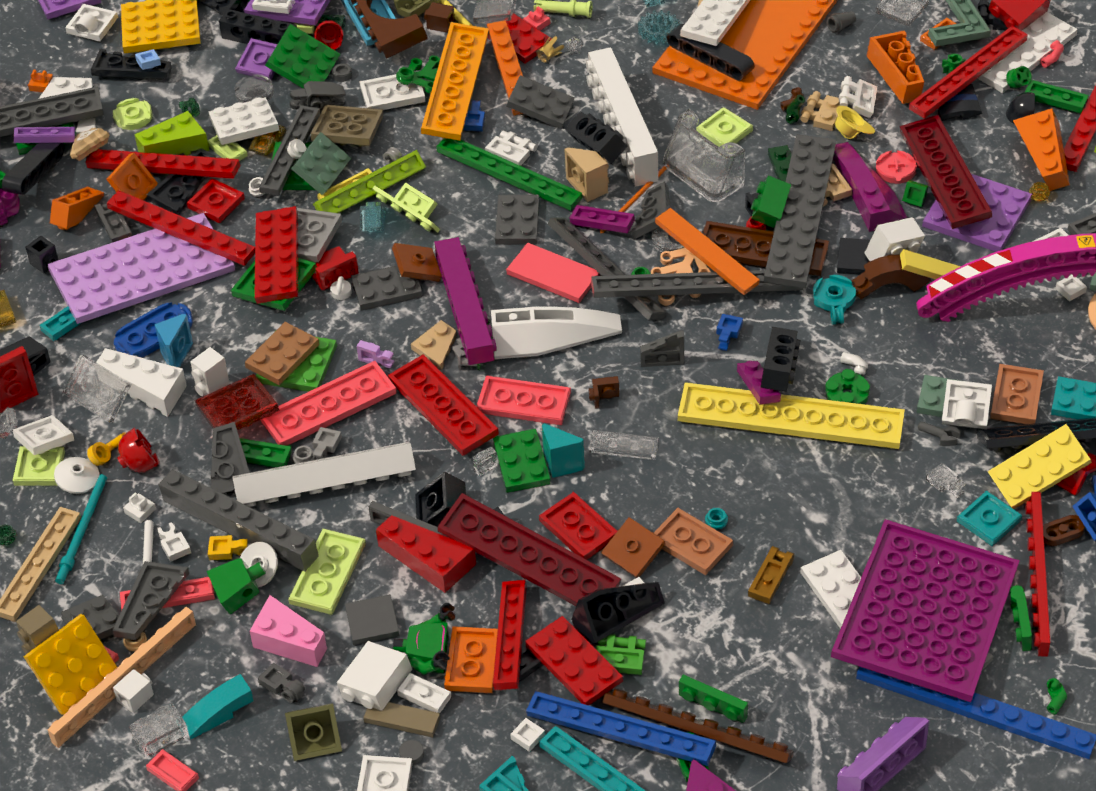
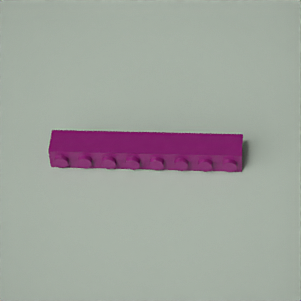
(464, 301)

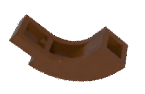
(886, 271)

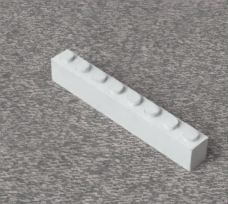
(324, 473)

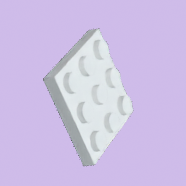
(243, 120)

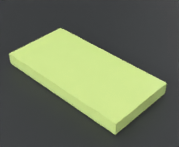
(328, 575)

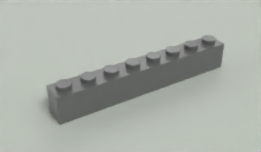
(238, 519)

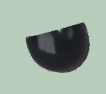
(1021, 106)

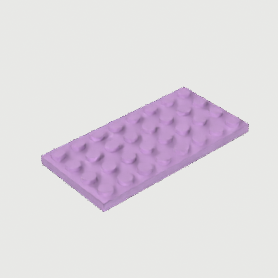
(133, 271)

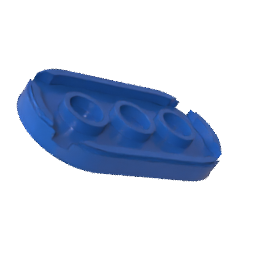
(140, 335)

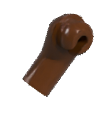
(795, 91)

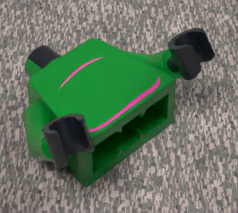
(428, 642)

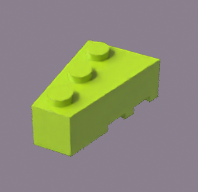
(173, 136)

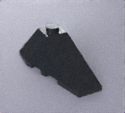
(614, 608)

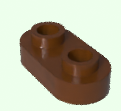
(1061, 530)

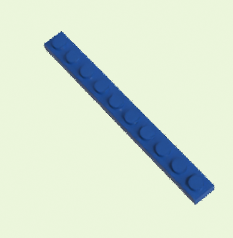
(994, 714)

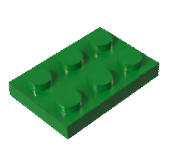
(521, 460)

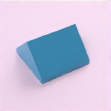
(174, 339)

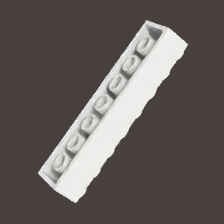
(622, 115)

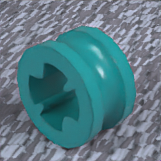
(837, 314)

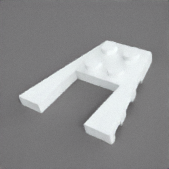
(63, 85)

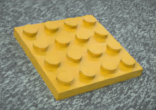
(159, 24)

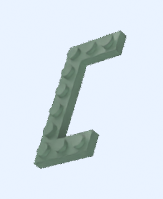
(970, 26)

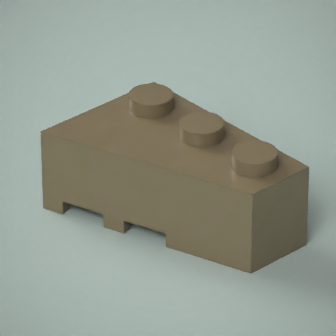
(35, 628)

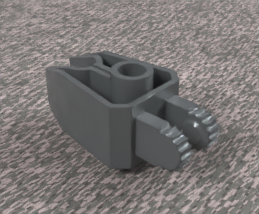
(317, 95)

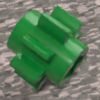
(952, 63)

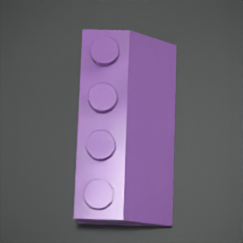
(885, 756)

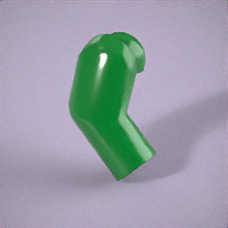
(1057, 695)

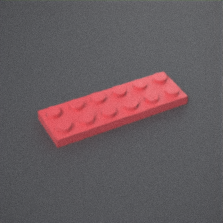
(329, 404)

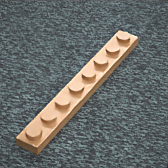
(103, 693)

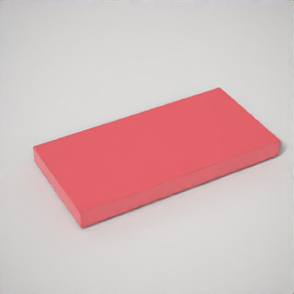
(552, 272)
(524, 400)

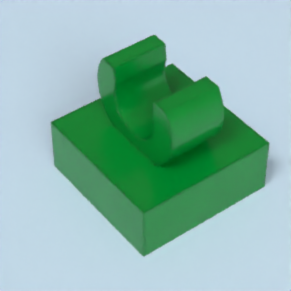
(915, 193)

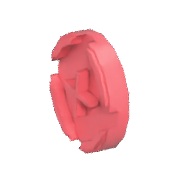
(896, 167)

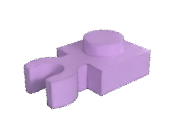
(370, 352)

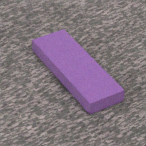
(44, 134)

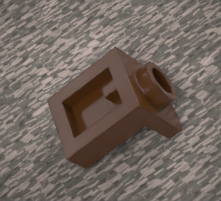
(603, 388)

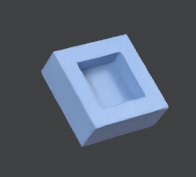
(148, 59)

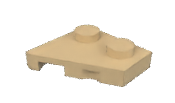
(435, 343)

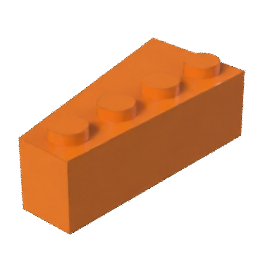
(896, 65)
(1044, 142)

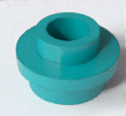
(716, 518)

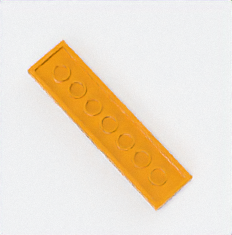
(455, 81)

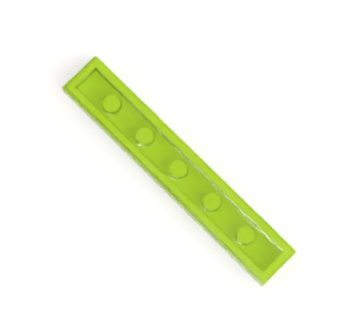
(362, 188)

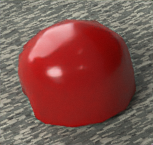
(330, 34)

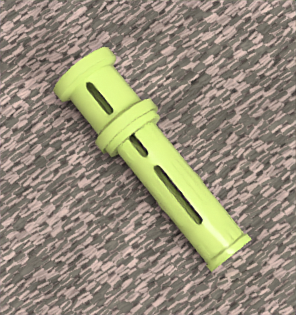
(572, 8)

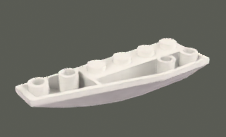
(548, 329)

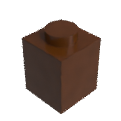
(439, 17)

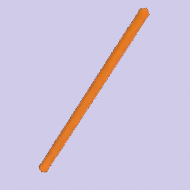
(638, 194)

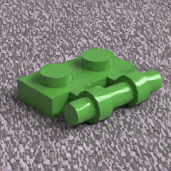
(624, 660)

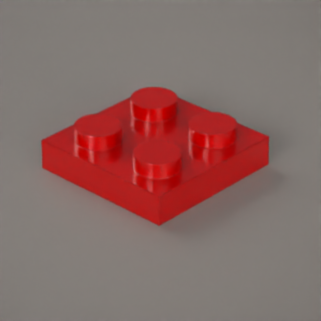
(215, 200)

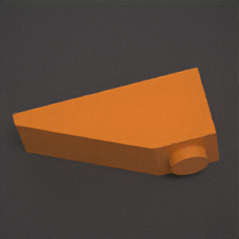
(73, 207)

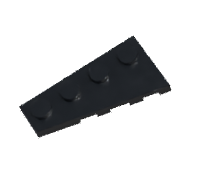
(176, 189)

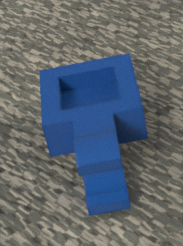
(475, 118)
(728, 327)

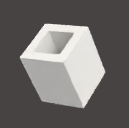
(133, 690)

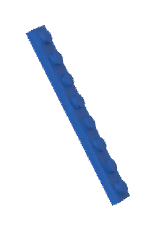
(621, 728)

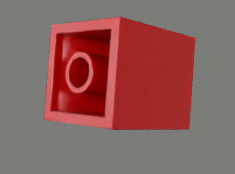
(1018, 12)

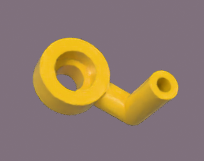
(101, 453)

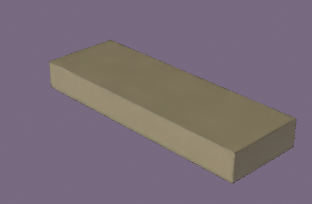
(404, 719)

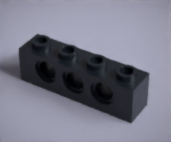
(243, 26)
(596, 136)
(780, 359)

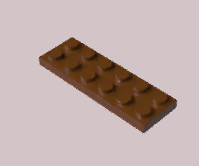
(753, 245)

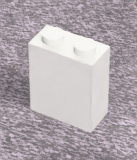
(374, 676)

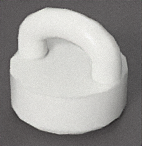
(341, 289)

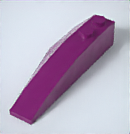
(869, 191)

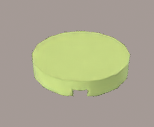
(132, 114)

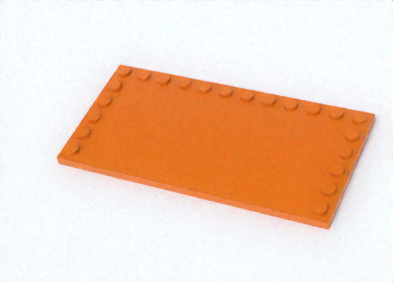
(767, 33)

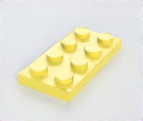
(1039, 466)

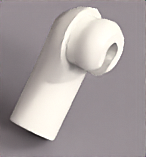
(855, 360)

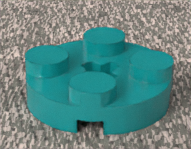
(838, 283)

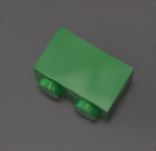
(770, 201)

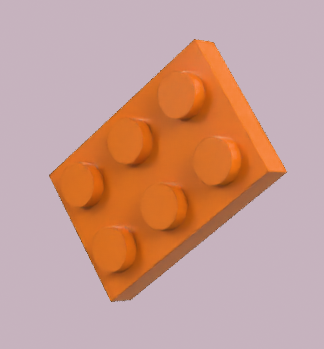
(471, 660)

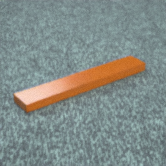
(707, 251)

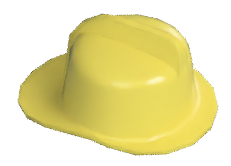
(850, 123)

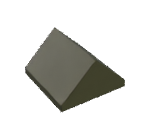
(313, 732)

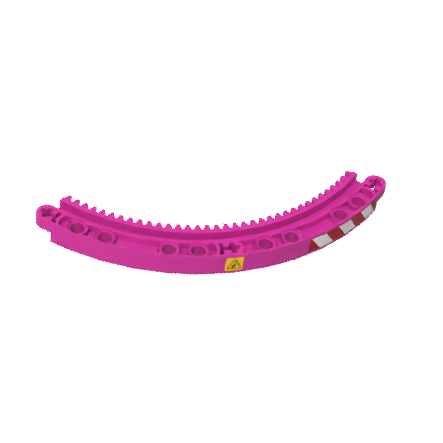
(1007, 270)

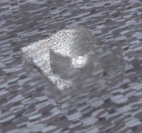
(7, 422)
(484, 461)

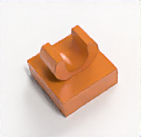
(39, 81)

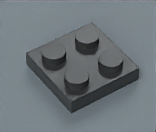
(97, 612)

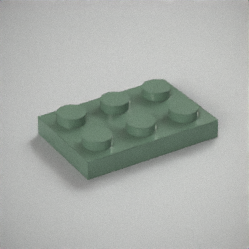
(321, 163)
(932, 395)

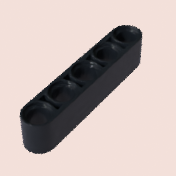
(718, 57)
(32, 167)

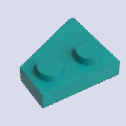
(505, 778)

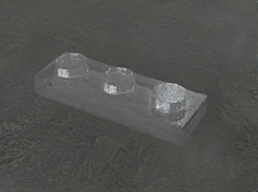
(624, 444)

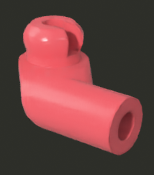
(1054, 56)

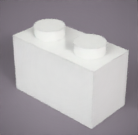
(209, 372)

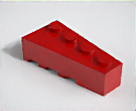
(427, 553)

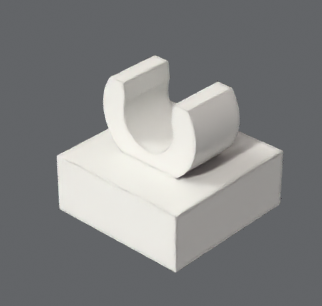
(139, 507)

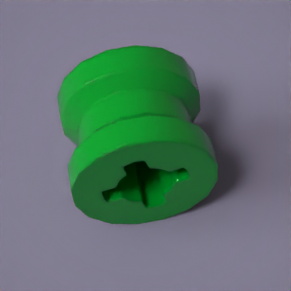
(1018, 77)

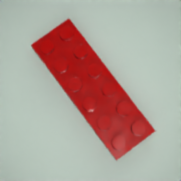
(276, 255)
(443, 405)

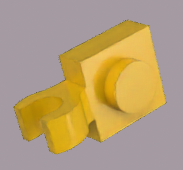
(225, 546)

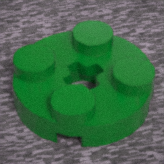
(847, 380)

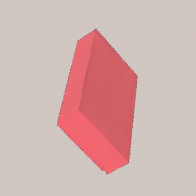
(172, 771)

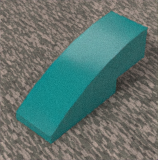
(218, 706)

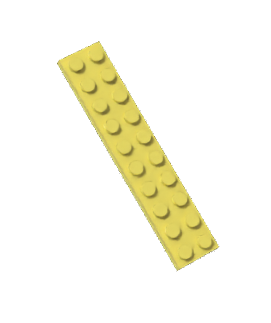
(792, 416)

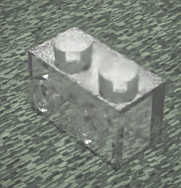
(159, 730)

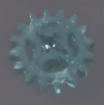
(658, 26)

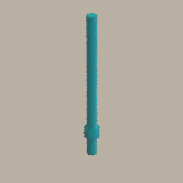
(67, 561)

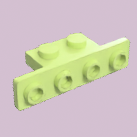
(413, 203)

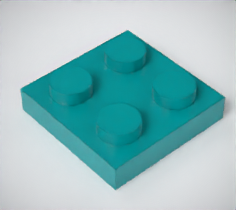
(1074, 399)

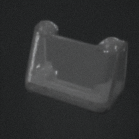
(701, 164)

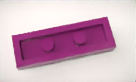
(602, 219)
(752, 373)

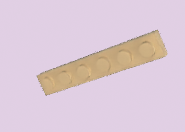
(38, 563)

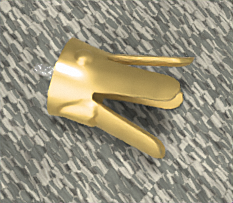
(548, 50)

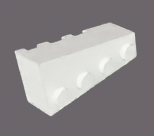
(151, 381)

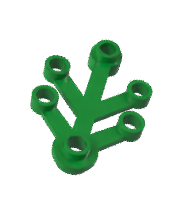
(407, 75)

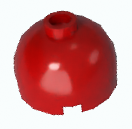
(136, 452)

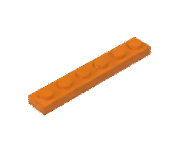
(505, 56)

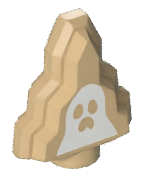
(88, 142)

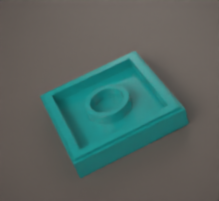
(989, 518)

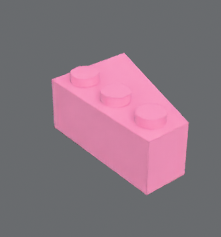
(287, 634)

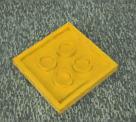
(70, 663)

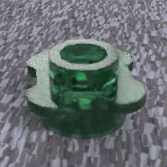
(192, 104)

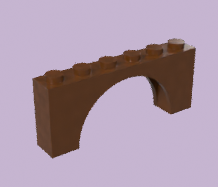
(391, 34)

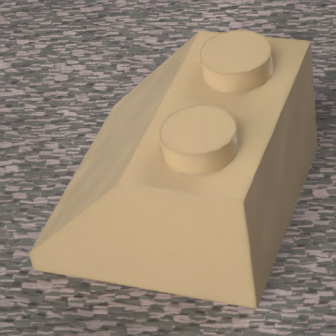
(587, 172)

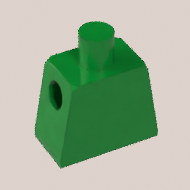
(235, 583)

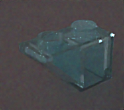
(372, 216)

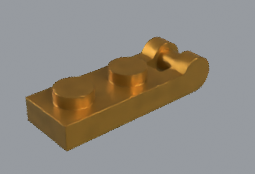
(770, 575)

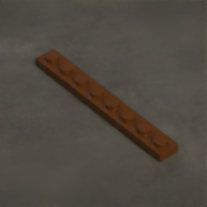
(707, 728)

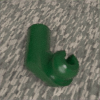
(793, 109)

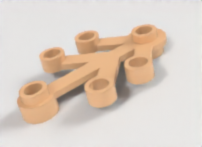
(681, 267)

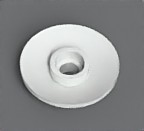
(76, 475)
(264, 554)

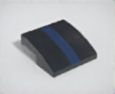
(963, 103)

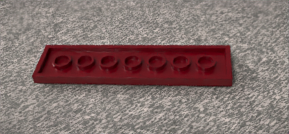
(945, 172)
(524, 551)

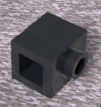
(41, 253)

